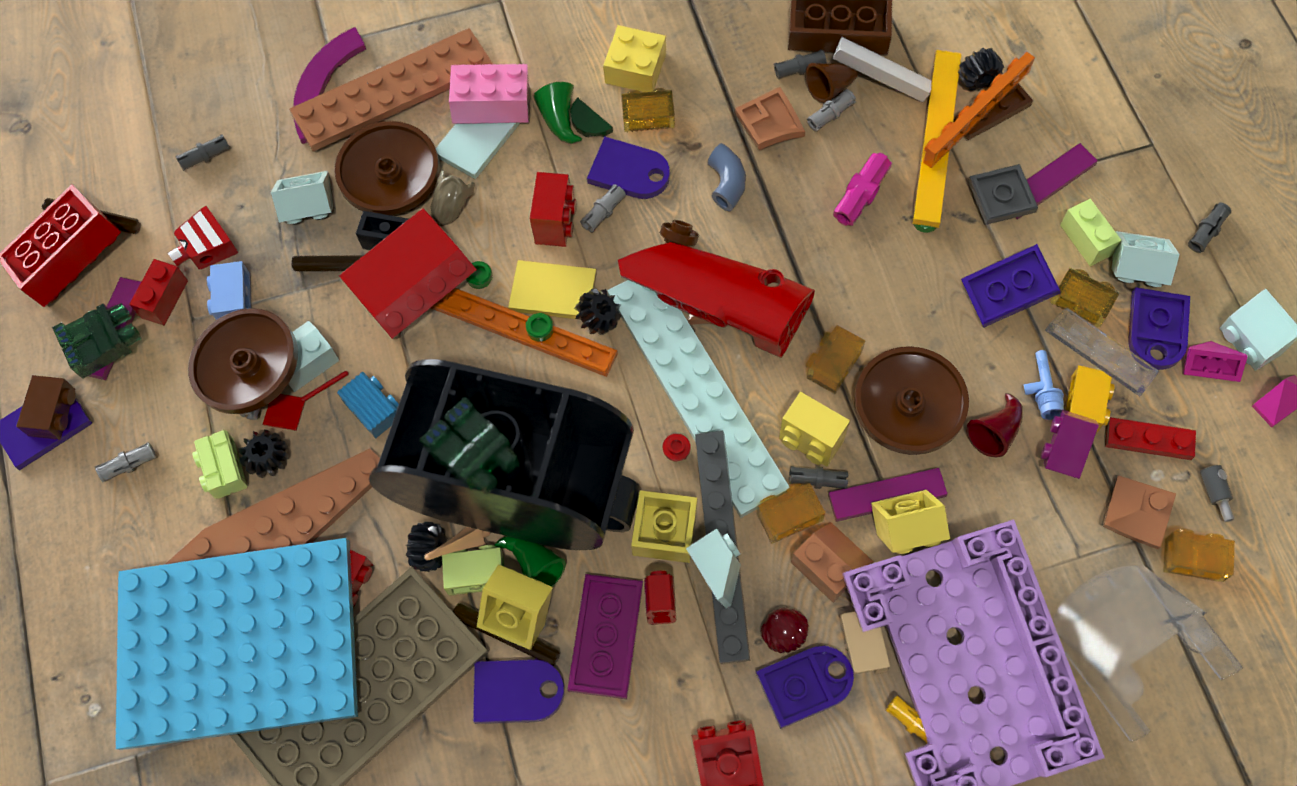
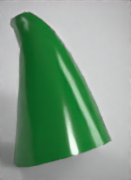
(554, 105)
(535, 560)

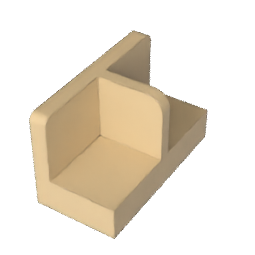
(865, 648)

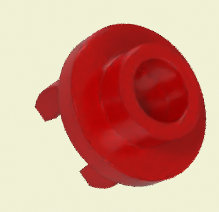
(676, 447)

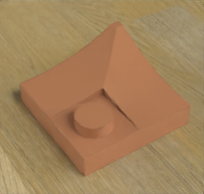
(770, 119)
(1139, 511)

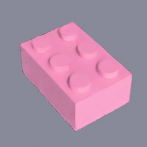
(489, 93)

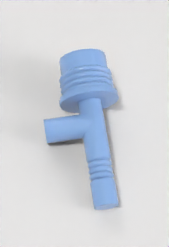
(1048, 398)

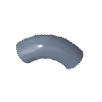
(731, 175)

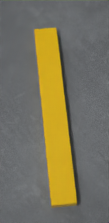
(940, 112)

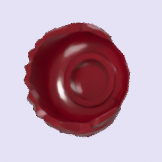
(785, 630)

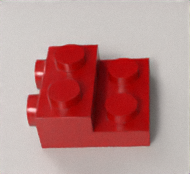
(727, 755)

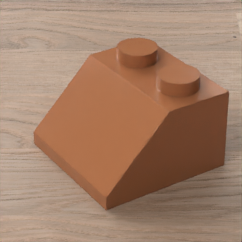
(826, 558)

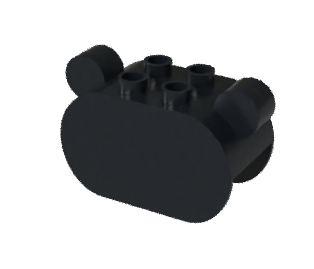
(566, 449)

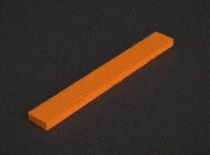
(512, 325)

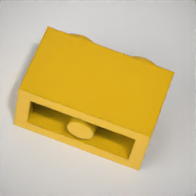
(1090, 394)

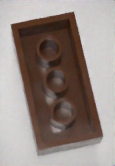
(822, 23)

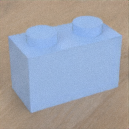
(228, 288)

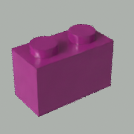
(1069, 443)

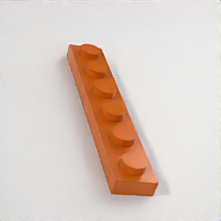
(982, 105)

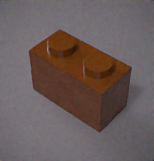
(46, 407)

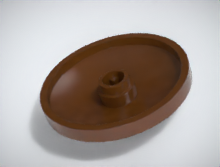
(387, 168)
(243, 361)
(911, 400)

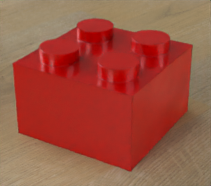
(552, 209)

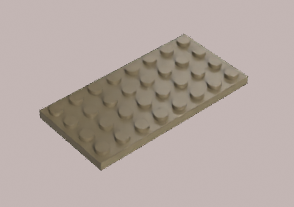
(404, 659)

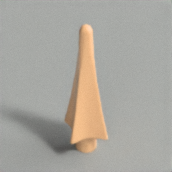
(466, 539)

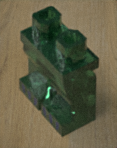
(96, 338)
(481, 453)

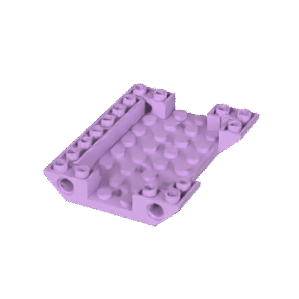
(1005, 651)

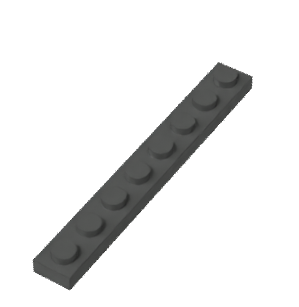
(719, 515)

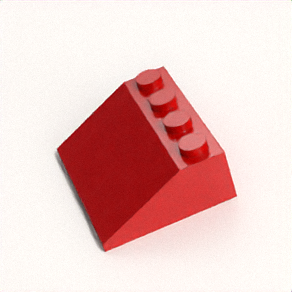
(58, 246)
(407, 273)

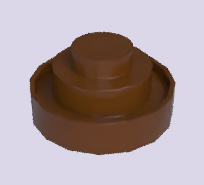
(679, 232)

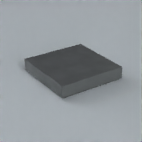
(1003, 194)

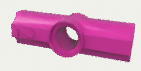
(862, 189)

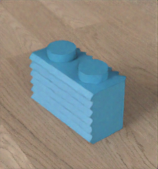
(369, 404)

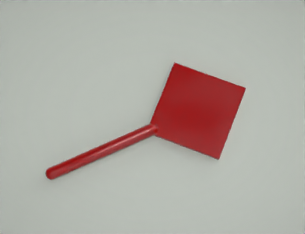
(287, 410)

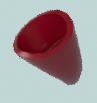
(996, 432)

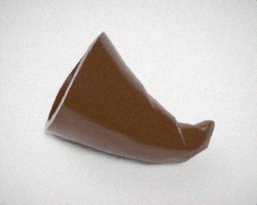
(828, 80)

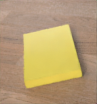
(549, 288)

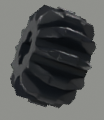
(980, 69)
(598, 311)
(258, 463)
(422, 540)

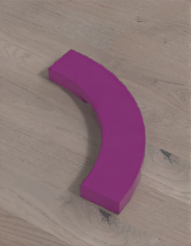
(326, 60)

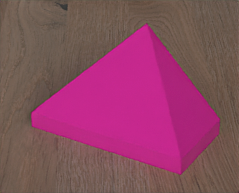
(1215, 362)
(1278, 402)

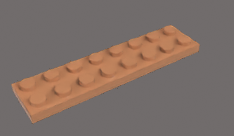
(386, 90)

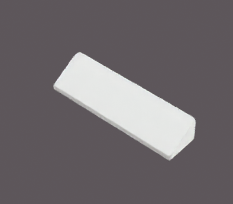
(882, 69)

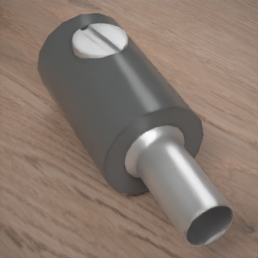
(1218, 490)

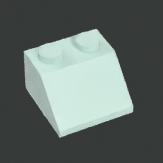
(303, 197)
(1144, 259)
(1260, 330)
(314, 355)
(718, 564)

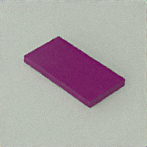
(605, 636)

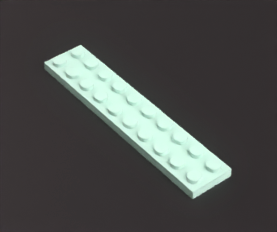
(699, 392)

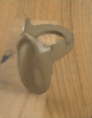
(449, 198)

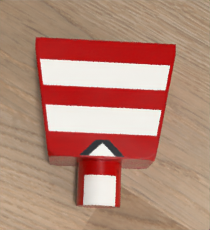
(202, 241)

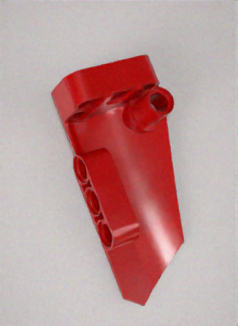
(723, 292)

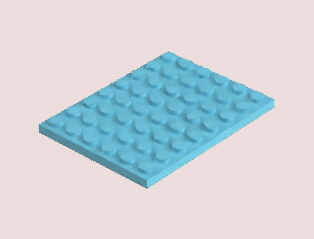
(235, 644)

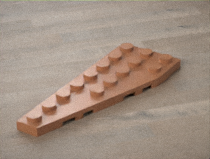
(288, 517)

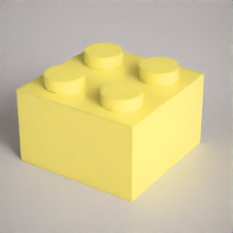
(634, 59)
(813, 429)
(910, 521)
(664, 526)
(514, 606)

